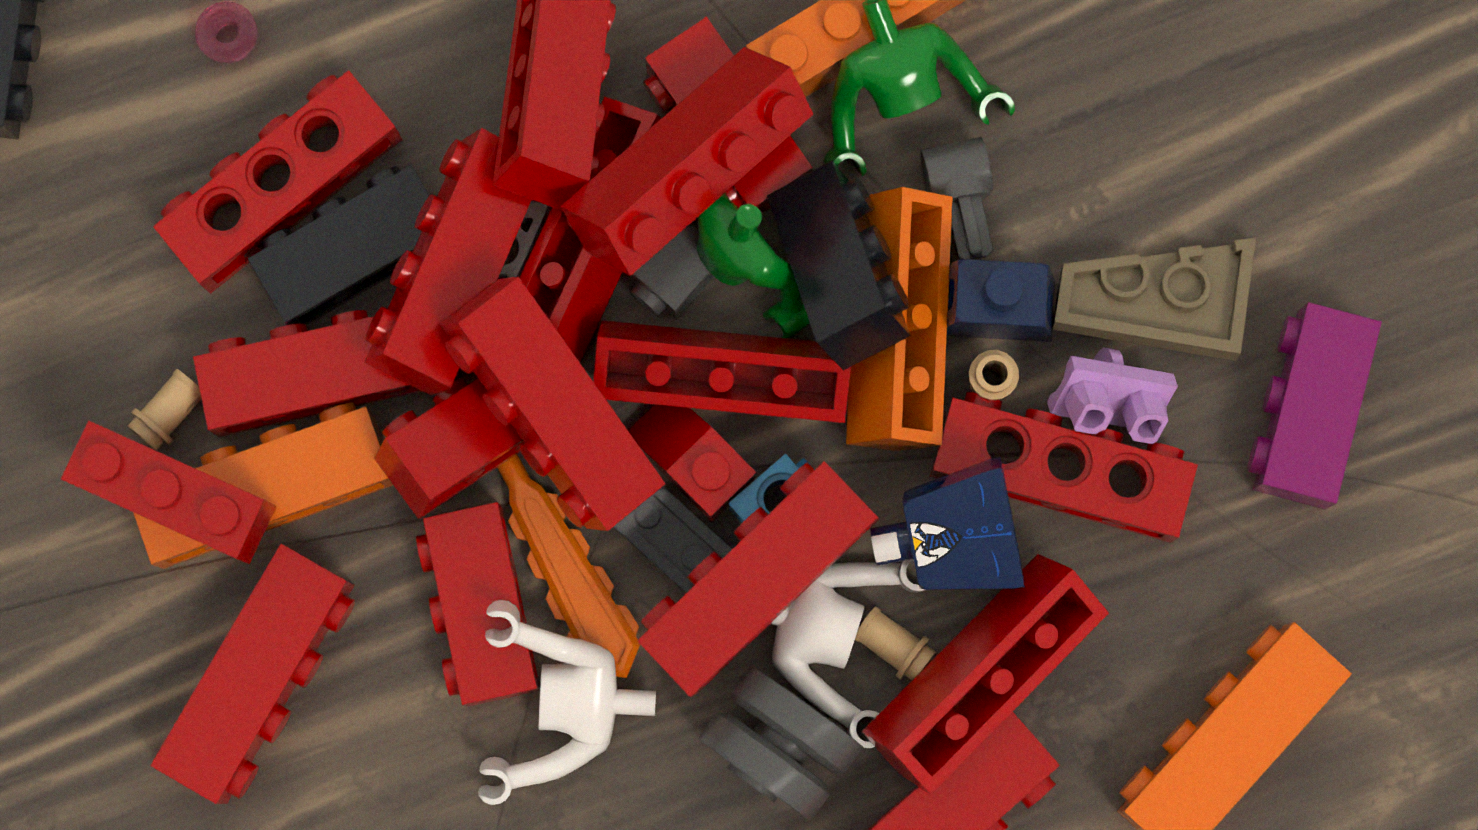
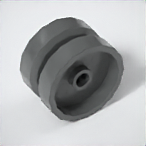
(780, 743)

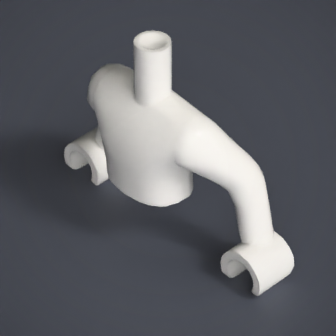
(822, 631)
(574, 699)

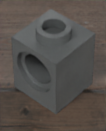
(672, 276)

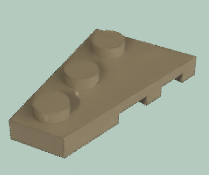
(1164, 301)

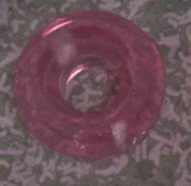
(216, 17)

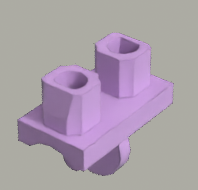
(1113, 394)

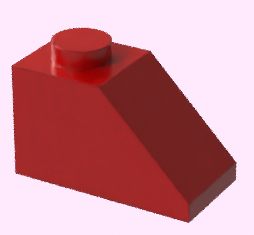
(693, 457)

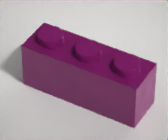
(1314, 405)

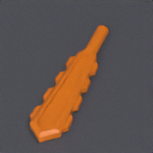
(559, 555)

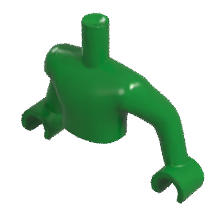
(900, 77)
(738, 253)

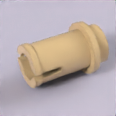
(999, 363)
(166, 410)
(895, 644)

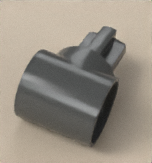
(965, 174)

